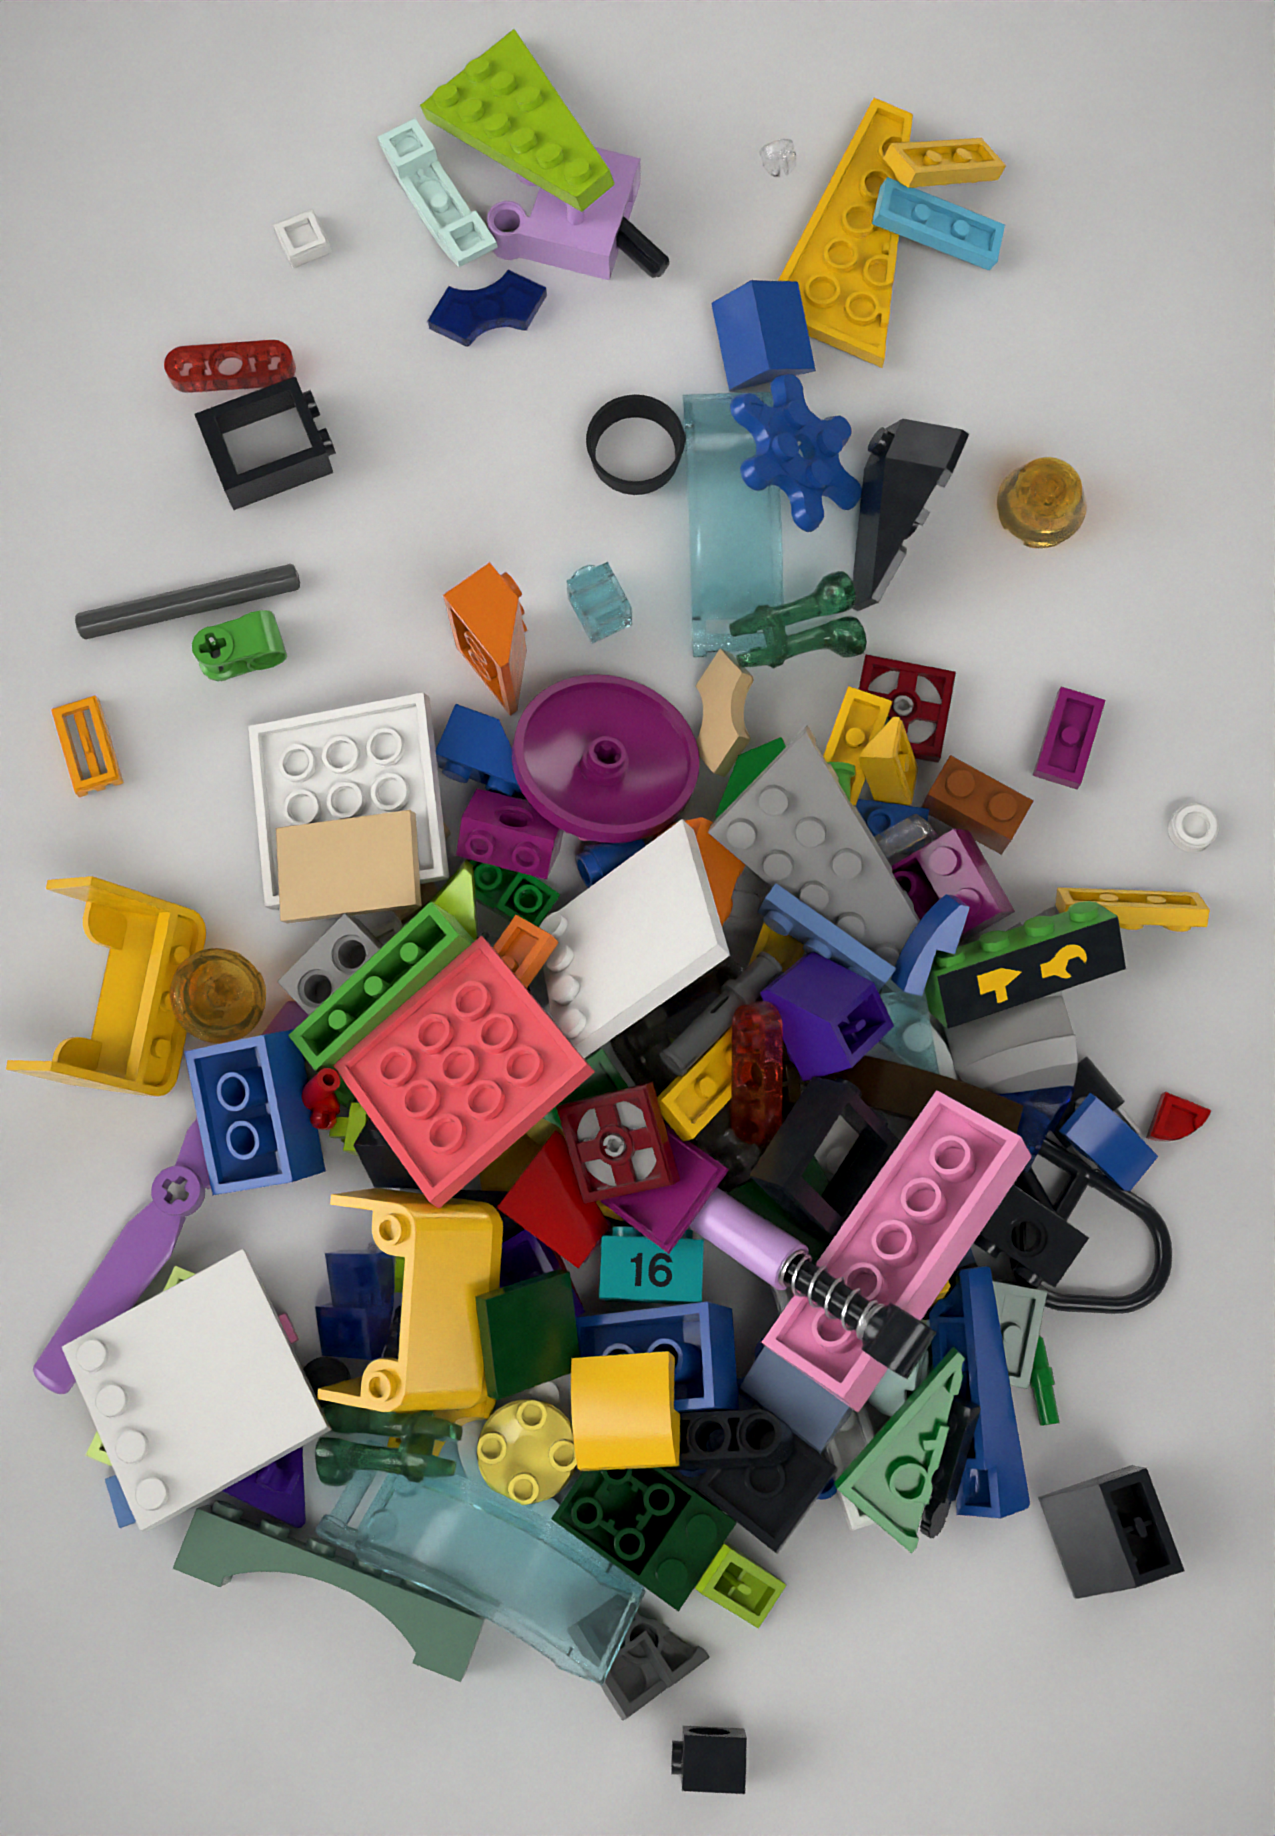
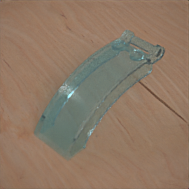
(730, 526)
(493, 1562)

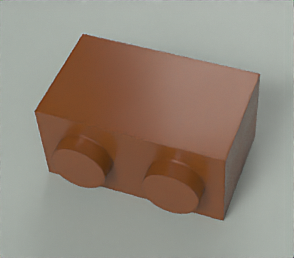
(976, 803)

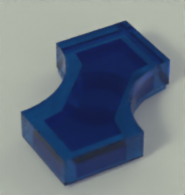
(469, 313)

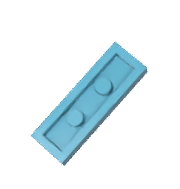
(938, 224)

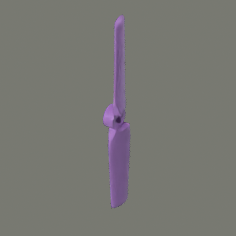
(141, 1246)

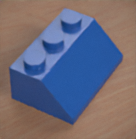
(253, 1113)

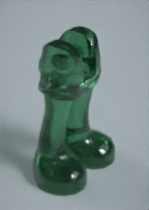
(840, 635)
(339, 1458)

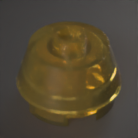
(1042, 502)
(218, 995)

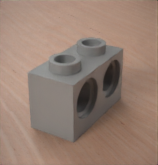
(328, 960)

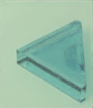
(912, 1031)

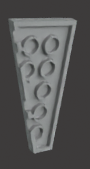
(811, 841)

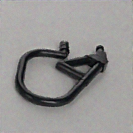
(1081, 1177)

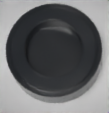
(325, 1372)

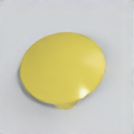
(527, 1451)

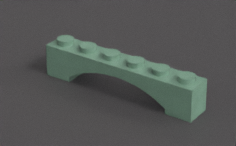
(227, 1545)

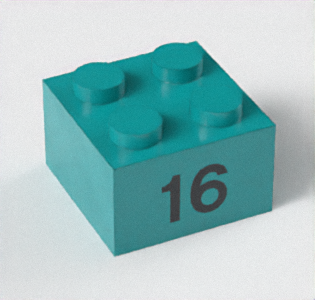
(642, 1272)

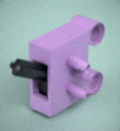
(578, 239)

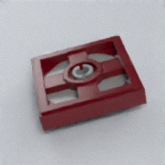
(919, 698)
(618, 1143)

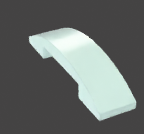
(434, 195)

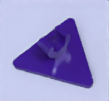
(276, 1489)

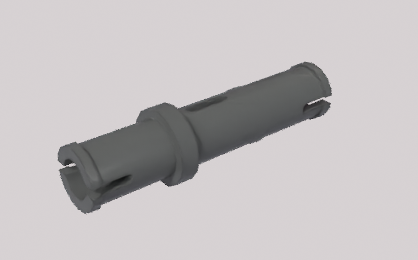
(718, 1015)

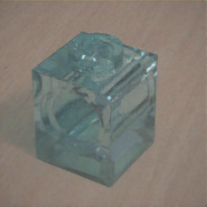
(599, 601)

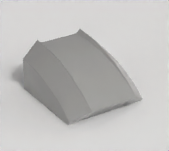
(1017, 1048)

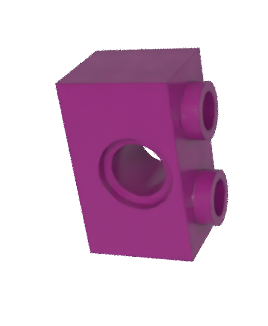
(508, 835)

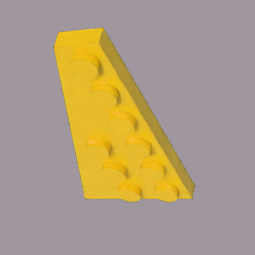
(843, 258)

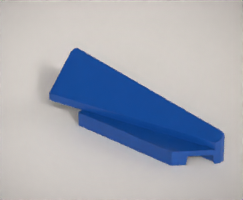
(994, 1471)

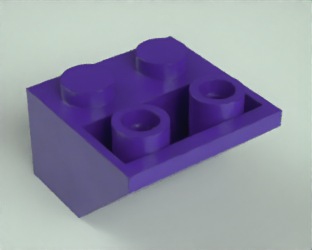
(827, 1015)

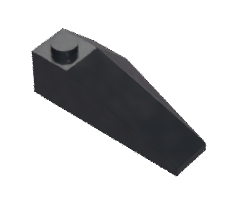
(896, 484)

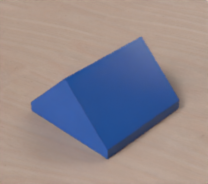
(762, 333)

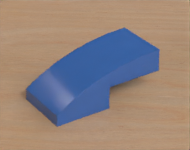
(937, 930)
(1108, 1142)

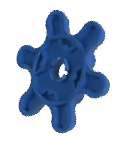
(778, 456)

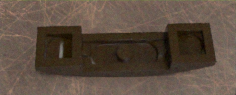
(907, 1090)

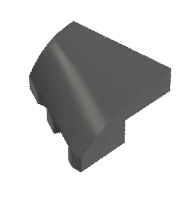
(648, 1665)

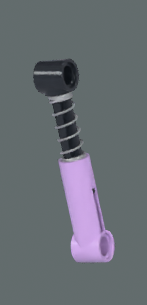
(783, 1261)

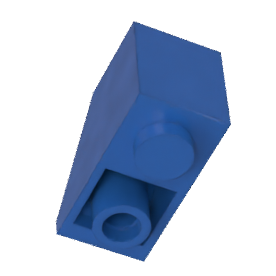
(477, 750)

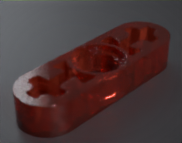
(197, 355)
(745, 1039)

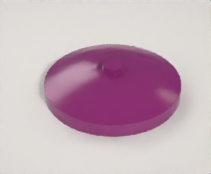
(605, 758)

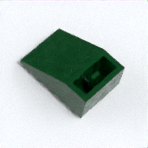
(647, 1527)

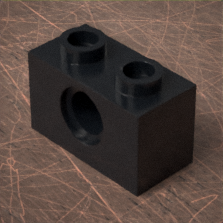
(1055, 1242)

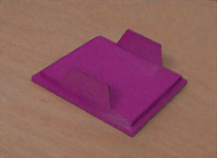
(669, 1210)

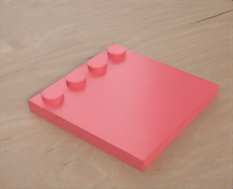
(462, 1071)

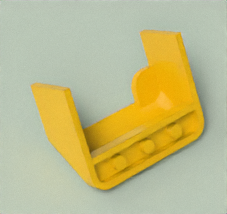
(135, 1033)
(447, 1263)

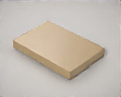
(348, 867)

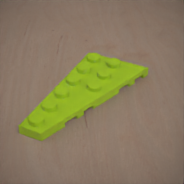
(519, 120)

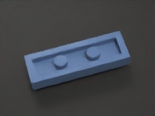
(791, 916)

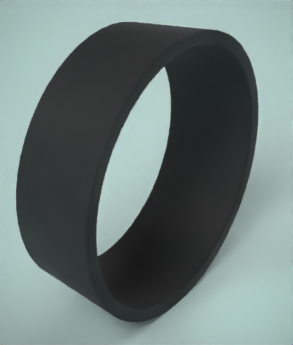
(639, 407)

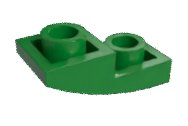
(512, 893)

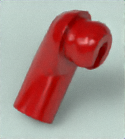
(321, 1099)

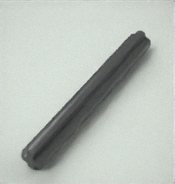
(187, 601)

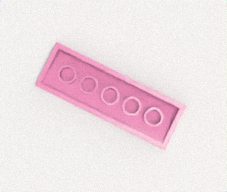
(903, 1239)

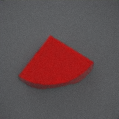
(1176, 1118)

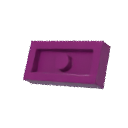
(1069, 738)

